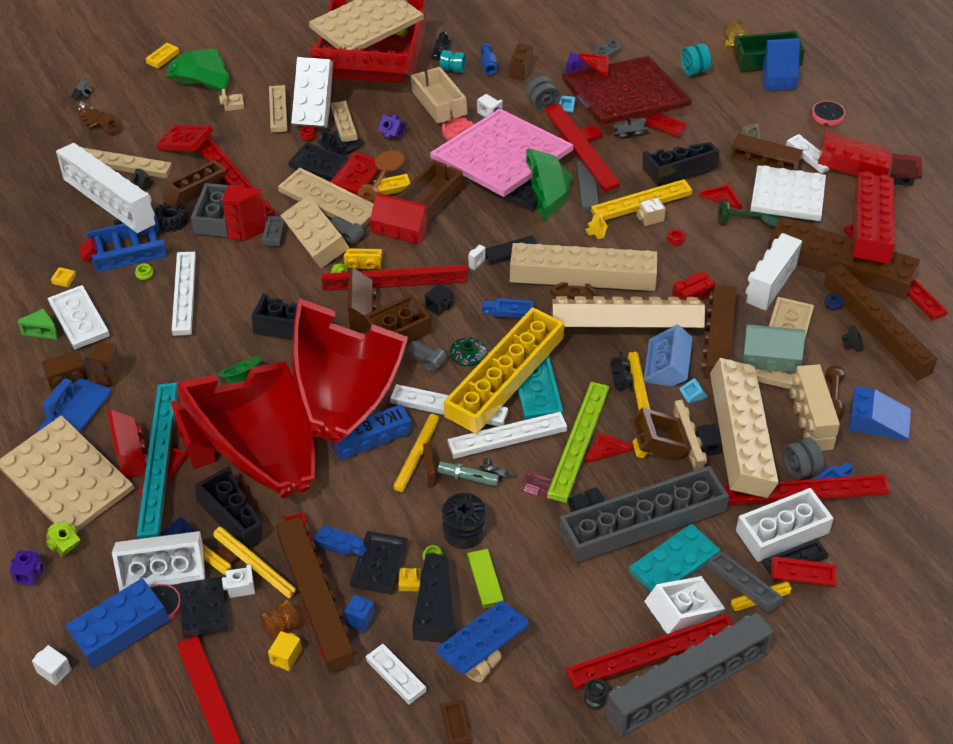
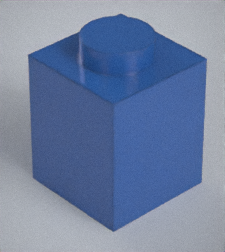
(359, 613)

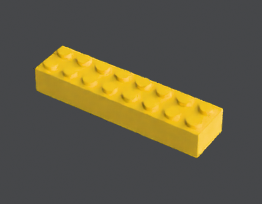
(503, 370)

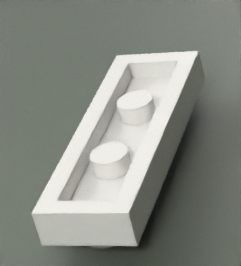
(810, 152)
(396, 674)

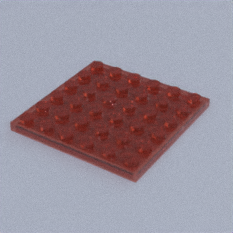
(628, 91)

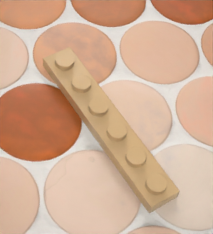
(131, 163)

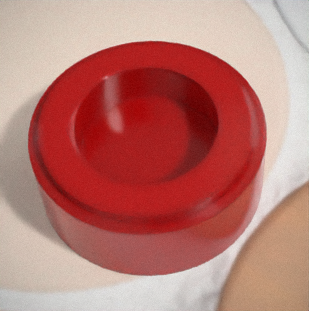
(676, 237)

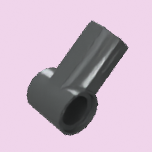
(349, 232)
(431, 358)

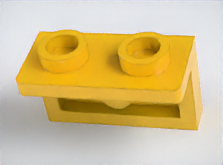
(363, 258)

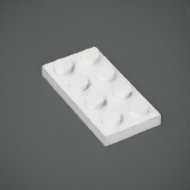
(78, 317)

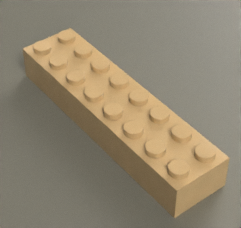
(583, 266)
(629, 313)
(743, 428)

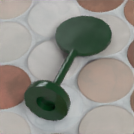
(724, 213)

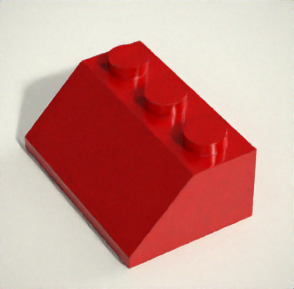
(244, 212)
(398, 219)
(128, 444)
(197, 446)

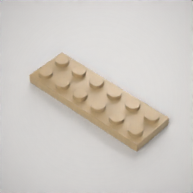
(328, 197)
(791, 315)

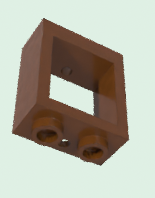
(647, 421)

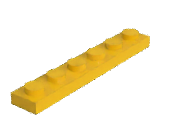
(631, 203)

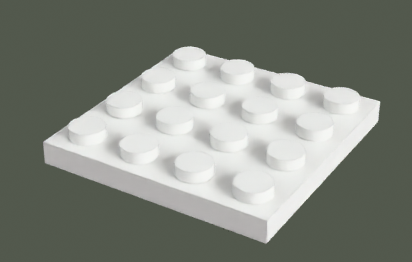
(788, 193)

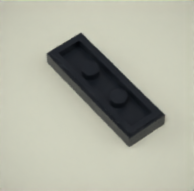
(503, 251)
(808, 551)

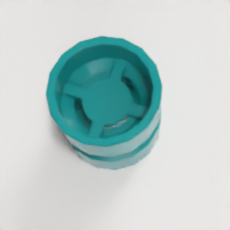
(453, 61)

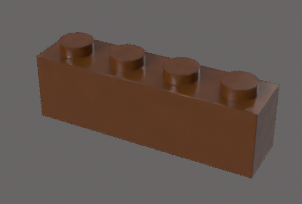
(765, 153)
(191, 183)

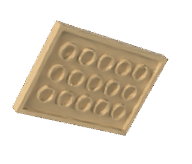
(365, 22)
(65, 475)

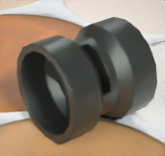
(595, 694)

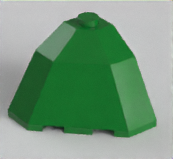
(199, 67)
(549, 182)

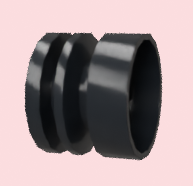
(464, 520)

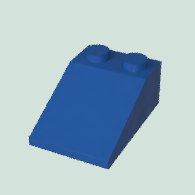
(781, 65)
(878, 414)

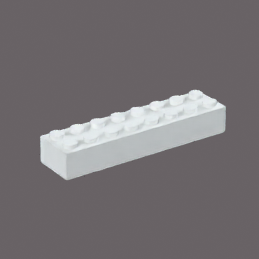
(106, 187)

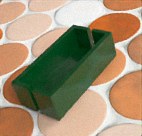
(750, 49)

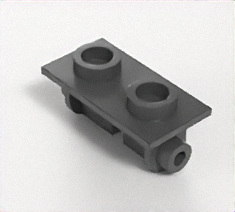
(636, 126)

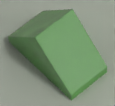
(38, 325)

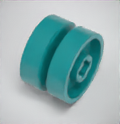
(696, 59)

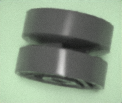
(542, 93)
(803, 458)

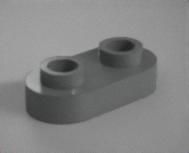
(609, 48)

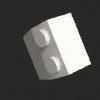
(683, 603)

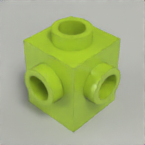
(62, 538)

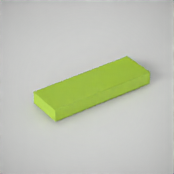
(485, 578)

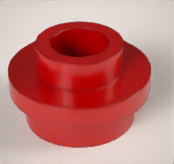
(307, 133)

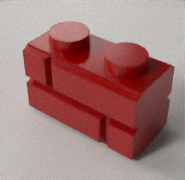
(696, 285)

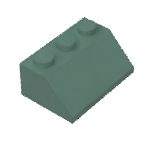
(773, 348)

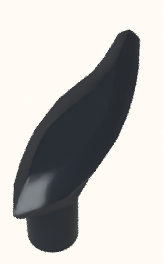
(486, 467)

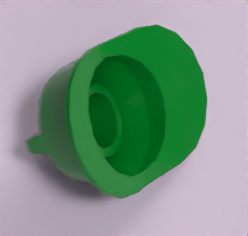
(240, 370)

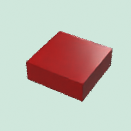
(88, 249)

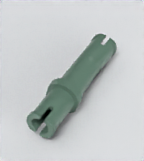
(466, 473)

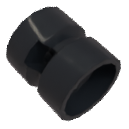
(589, 498)

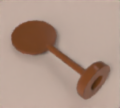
(385, 162)

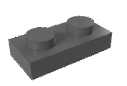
(273, 231)

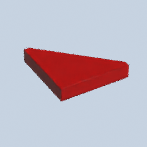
(596, 61)
(722, 193)
(607, 446)

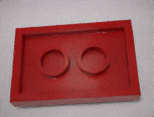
(184, 137)
(356, 172)

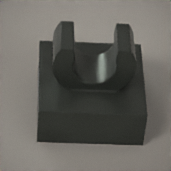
(81, 90)
(142, 179)
(853, 339)

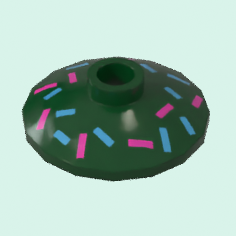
(468, 351)

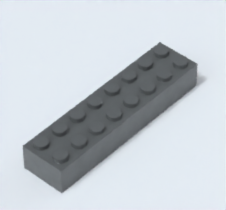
(643, 514)
(688, 674)

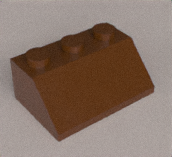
(360, 299)
(403, 317)

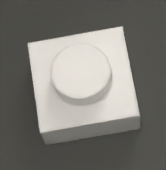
(476, 257)

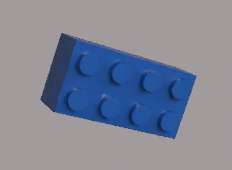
(117, 622)

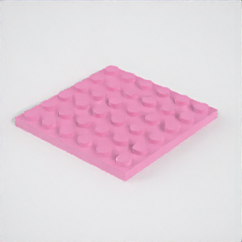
(496, 151)

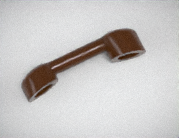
(836, 375)

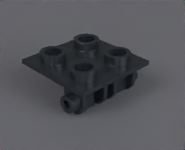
(332, 142)

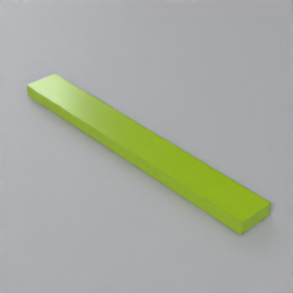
(578, 442)

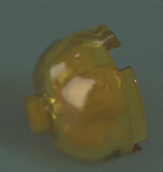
(733, 29)

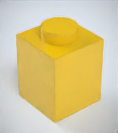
(285, 650)

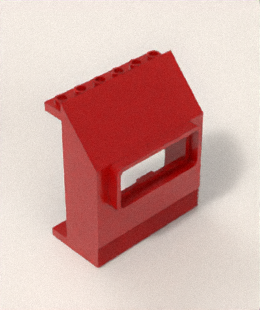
(383, 61)

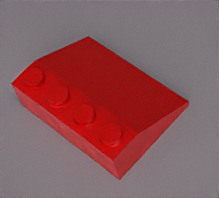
(853, 156)

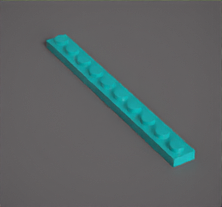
(157, 463)

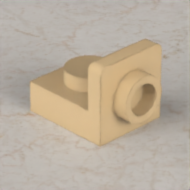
(231, 102)

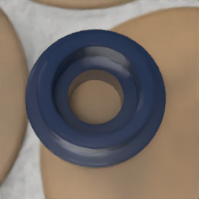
(833, 302)

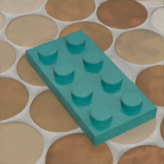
(540, 393)
(674, 558)

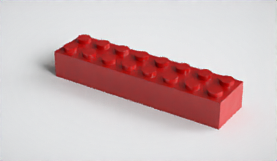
(873, 217)

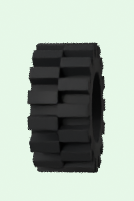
(171, 223)

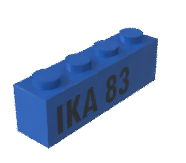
(374, 431)

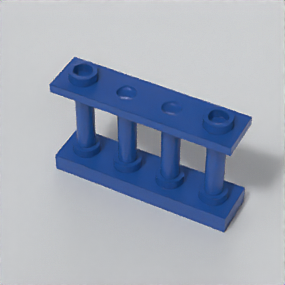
(125, 256)

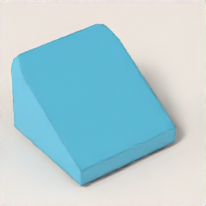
(568, 103)
(693, 391)

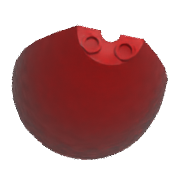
(339, 370)
(256, 426)

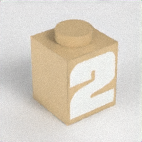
(651, 211)

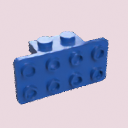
(74, 402)
(482, 637)

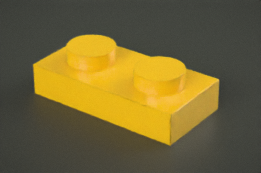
(162, 55)
(393, 184)

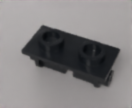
(440, 45)
(621, 367)

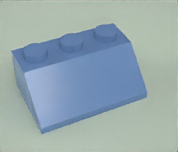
(668, 357)

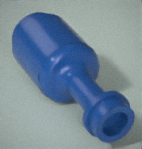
(488, 60)

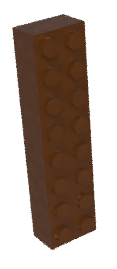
(826, 249)

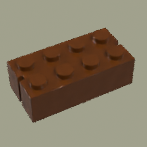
(433, 188)

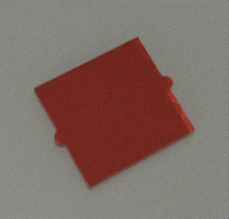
(906, 166)

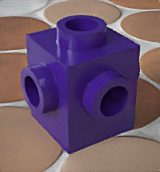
(391, 126)
(26, 567)

